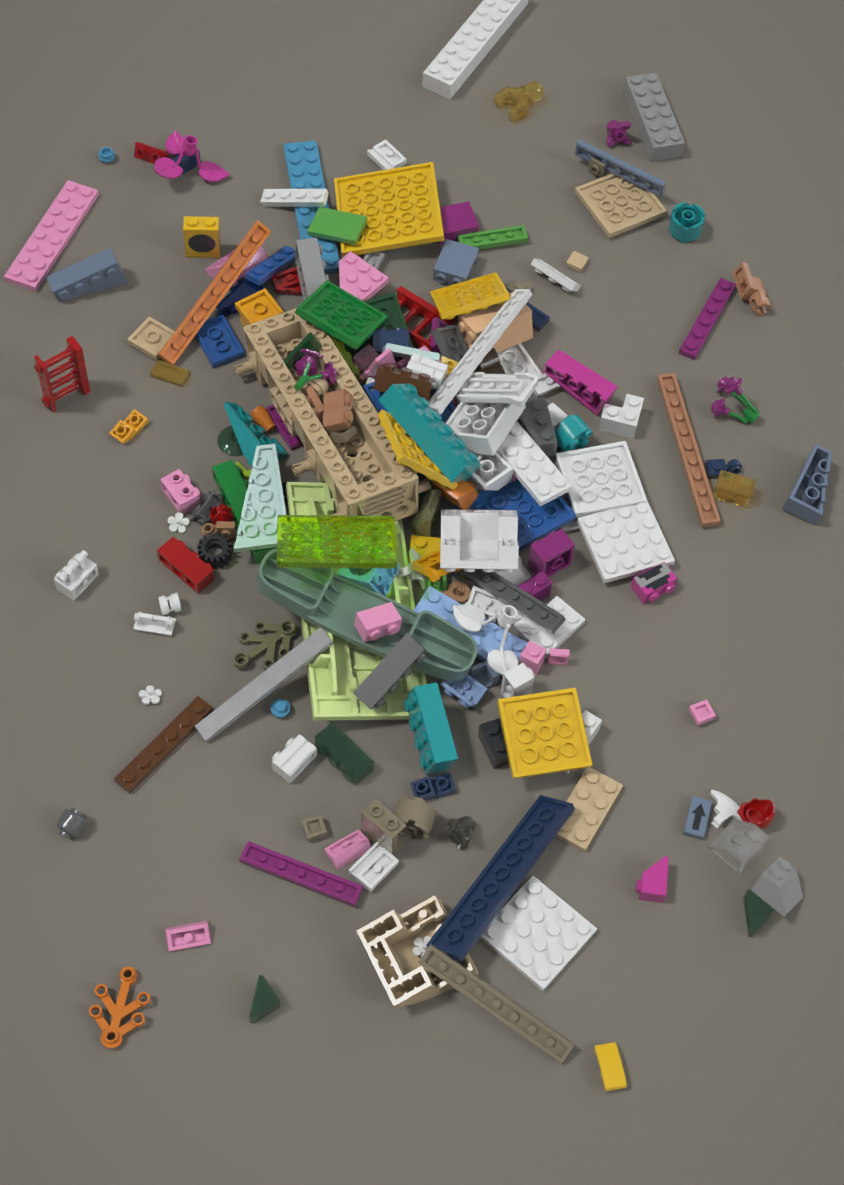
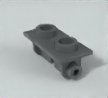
(202, 512)

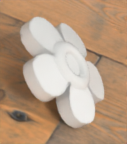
(178, 523)
(150, 695)
(420, 946)

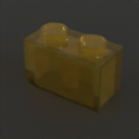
(734, 488)

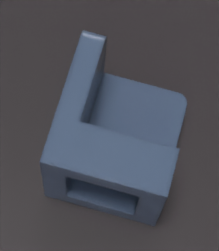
(485, 674)

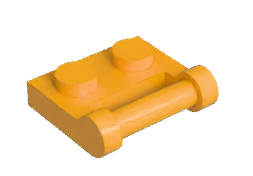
(429, 566)

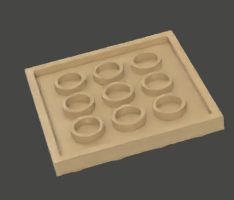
(619, 204)

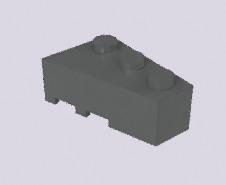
(538, 424)

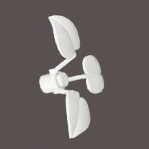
(471, 619)

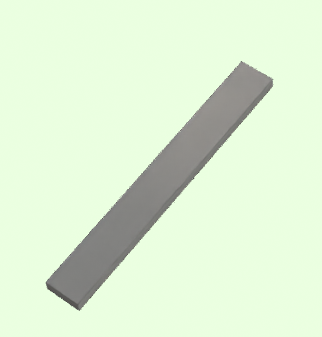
(264, 684)

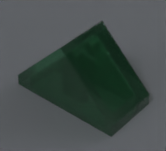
(756, 912)
(264, 1001)

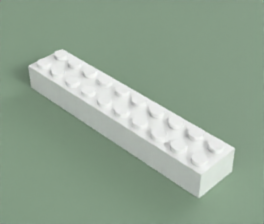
(470, 45)

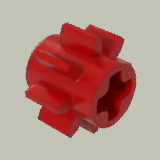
(221, 513)

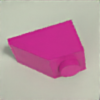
(653, 882)

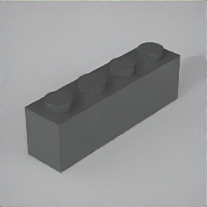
(390, 671)

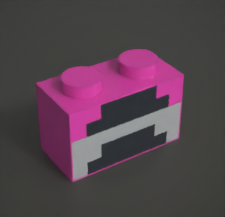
(654, 583)

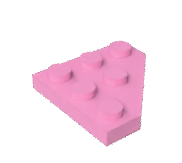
(360, 277)

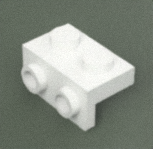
(486, 602)

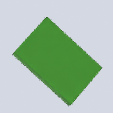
(337, 225)

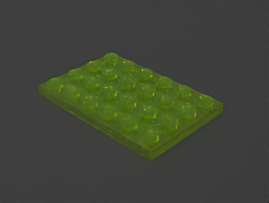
(336, 541)

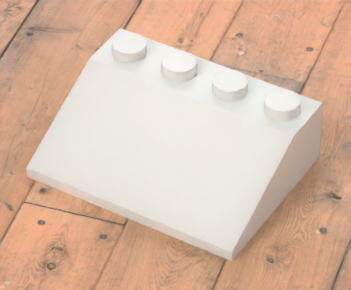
(483, 424)

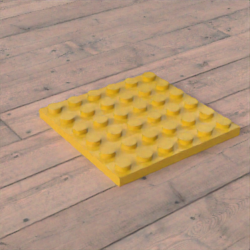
(398, 205)

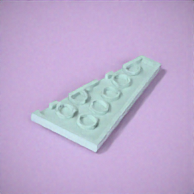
(262, 503)

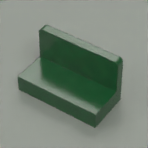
(309, 342)

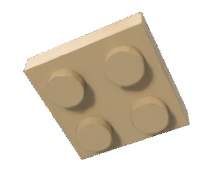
(150, 337)

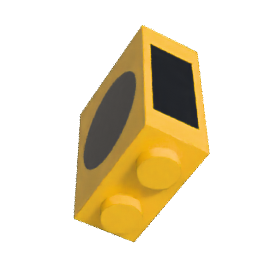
(202, 237)

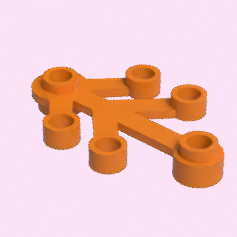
(119, 1010)

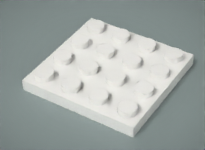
(600, 478)
(625, 541)
(538, 933)

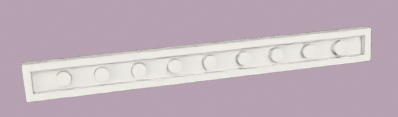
(479, 350)

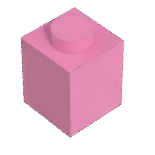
(533, 656)

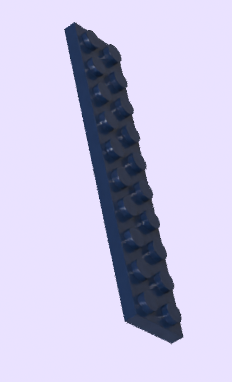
(501, 877)

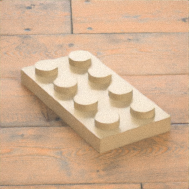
(592, 801)

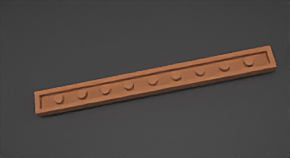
(688, 450)

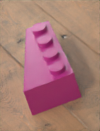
(580, 381)

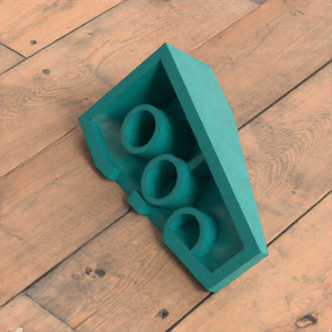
(250, 434)

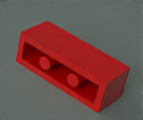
(186, 564)

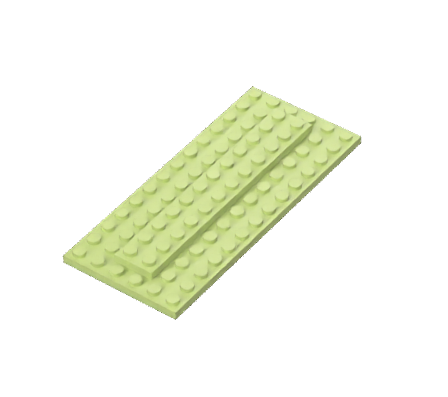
(340, 668)

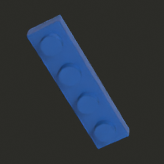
(271, 266)

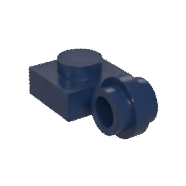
(714, 466)

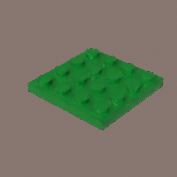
(341, 314)

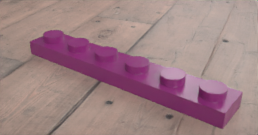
(707, 319)
(301, 873)

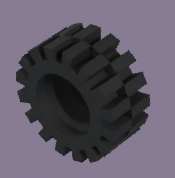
(215, 541)

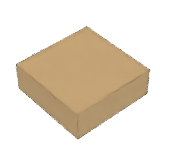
(577, 261)

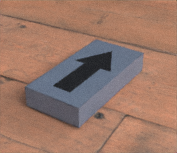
(697, 818)

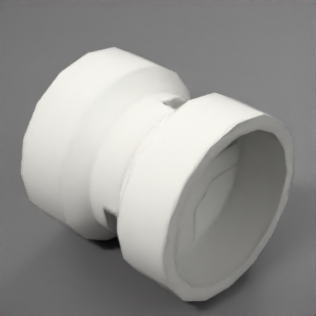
(173, 601)

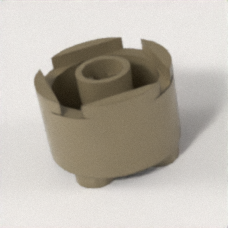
(416, 816)

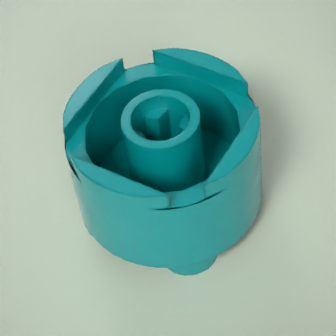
(686, 222)
(572, 433)

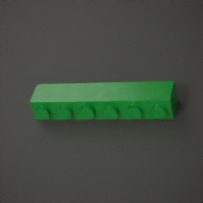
(234, 488)

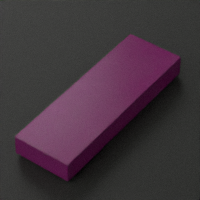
(292, 442)

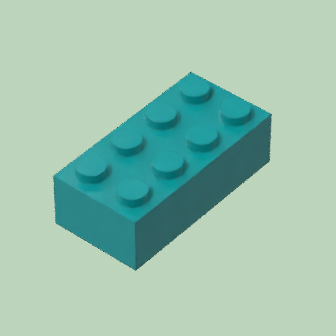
(430, 728)

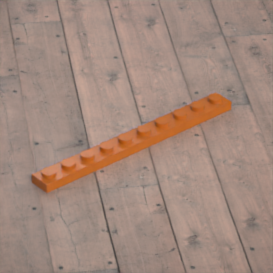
(214, 293)

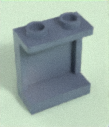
(455, 262)

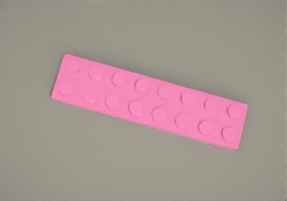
(51, 235)

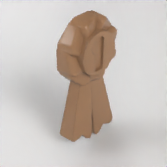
(458, 591)

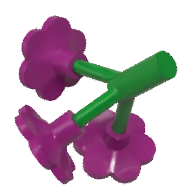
(307, 367)

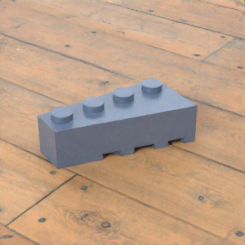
(87, 276)
(809, 489)

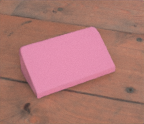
(348, 849)
(187, 935)

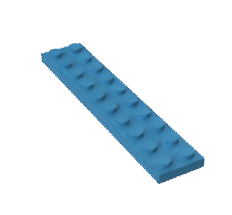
(306, 173)

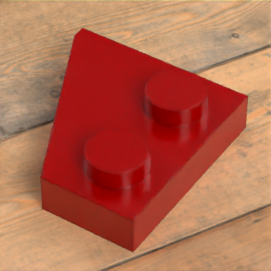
(287, 282)

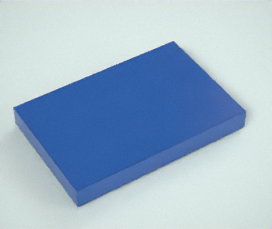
(219, 341)

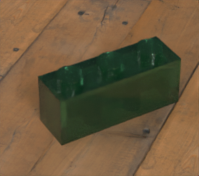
(343, 753)

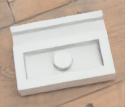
(386, 156)
(373, 866)

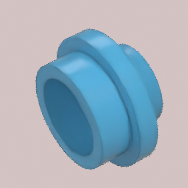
(106, 155)
(280, 708)

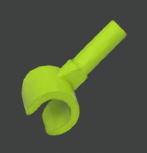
(246, 473)

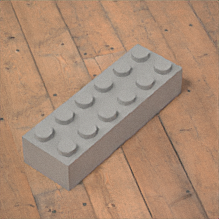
(653, 117)

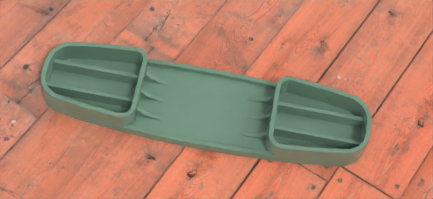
(333, 604)

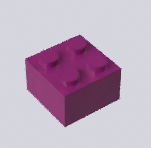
(551, 553)

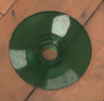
(227, 443)

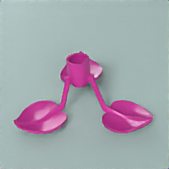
(186, 146)

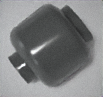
(72, 823)

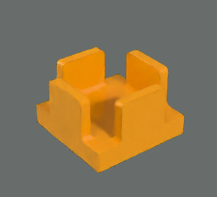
(257, 307)

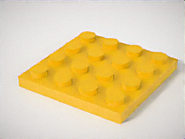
(469, 296)
(409, 452)
(544, 733)

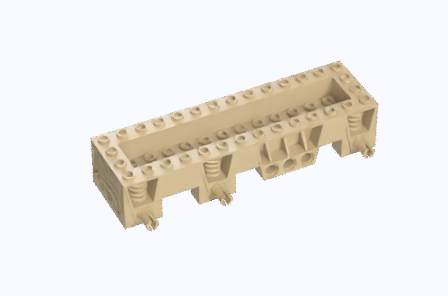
(390, 487)

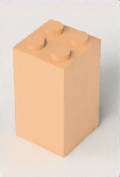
(518, 331)

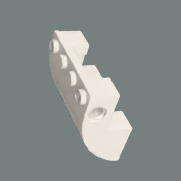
(479, 540)

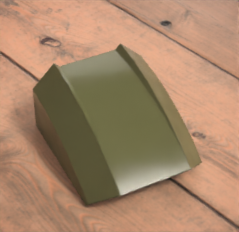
(428, 512)

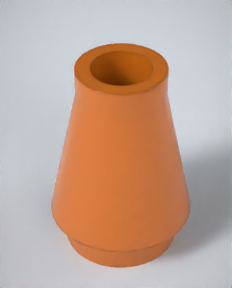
(263, 418)

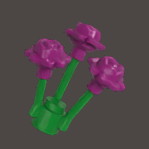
(732, 386)

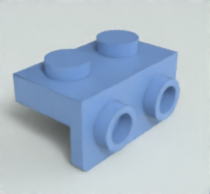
(467, 689)

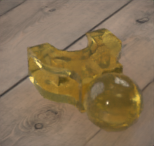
(519, 98)

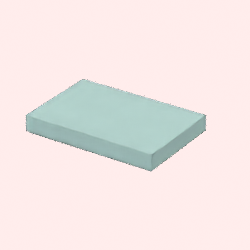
(407, 352)

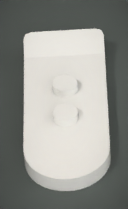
(498, 388)

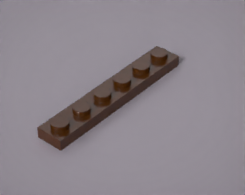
(163, 745)

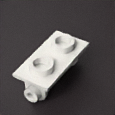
(154, 623)

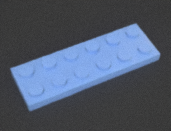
(487, 638)

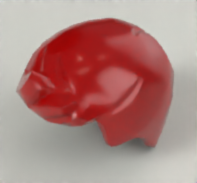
(757, 812)

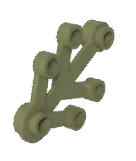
(266, 642)

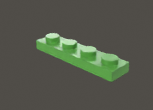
(495, 237)

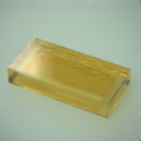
(170, 373)

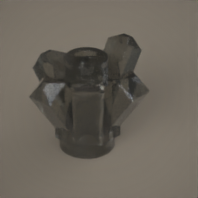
(459, 831)

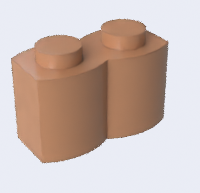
(337, 410)

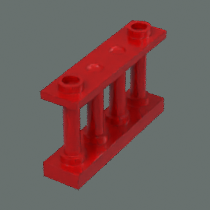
(424, 309)
(77, 373)

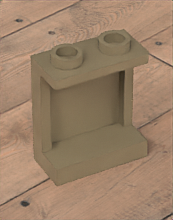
(382, 827)

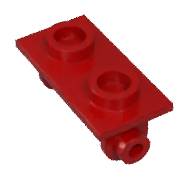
(149, 153)

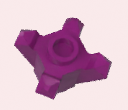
(617, 132)

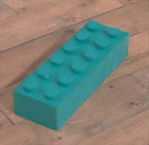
(430, 432)

